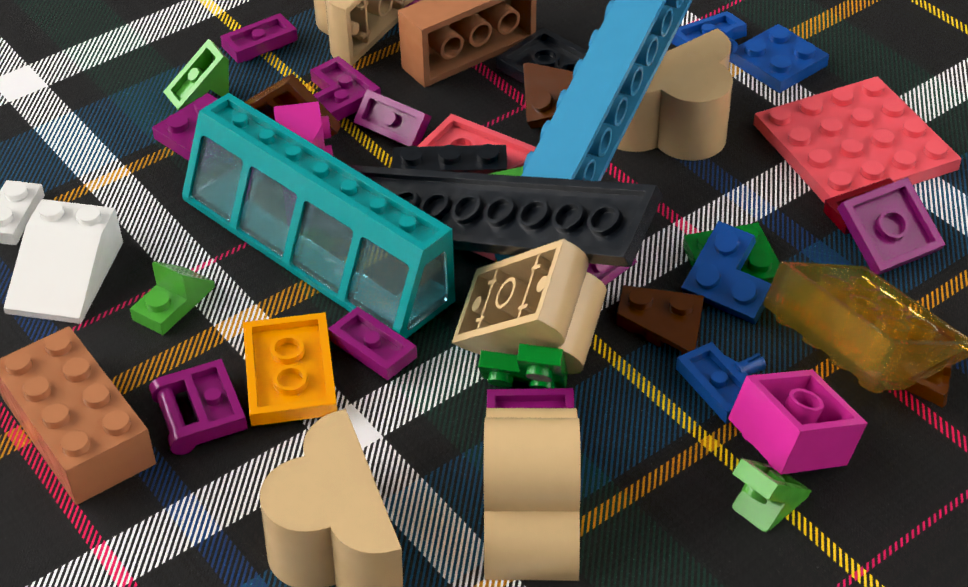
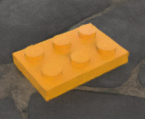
(289, 369)

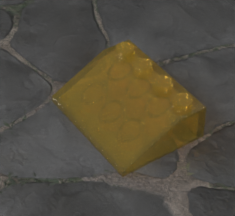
(863, 324)

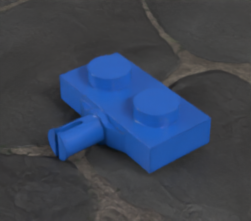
(725, 22)
(717, 376)

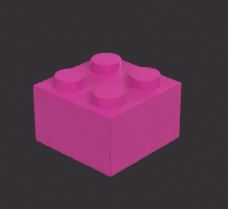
(796, 421)

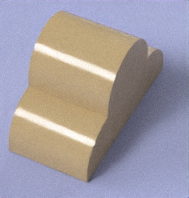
(356, 24)
(686, 102)
(534, 300)
(532, 494)
(327, 515)

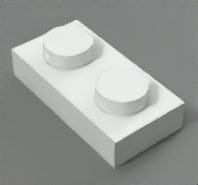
(16, 207)

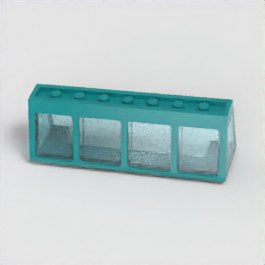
(319, 217)

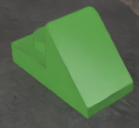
(204, 72)
(172, 297)
(766, 494)

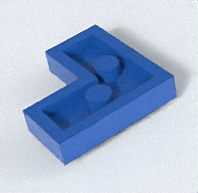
(719, 276)

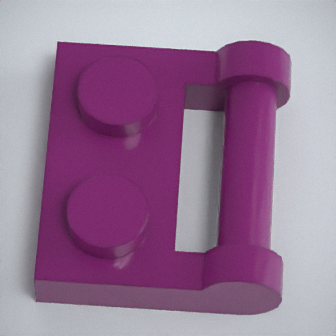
(211, 399)

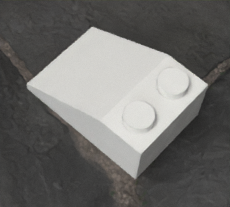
(63, 260)

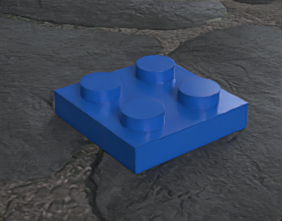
(779, 58)

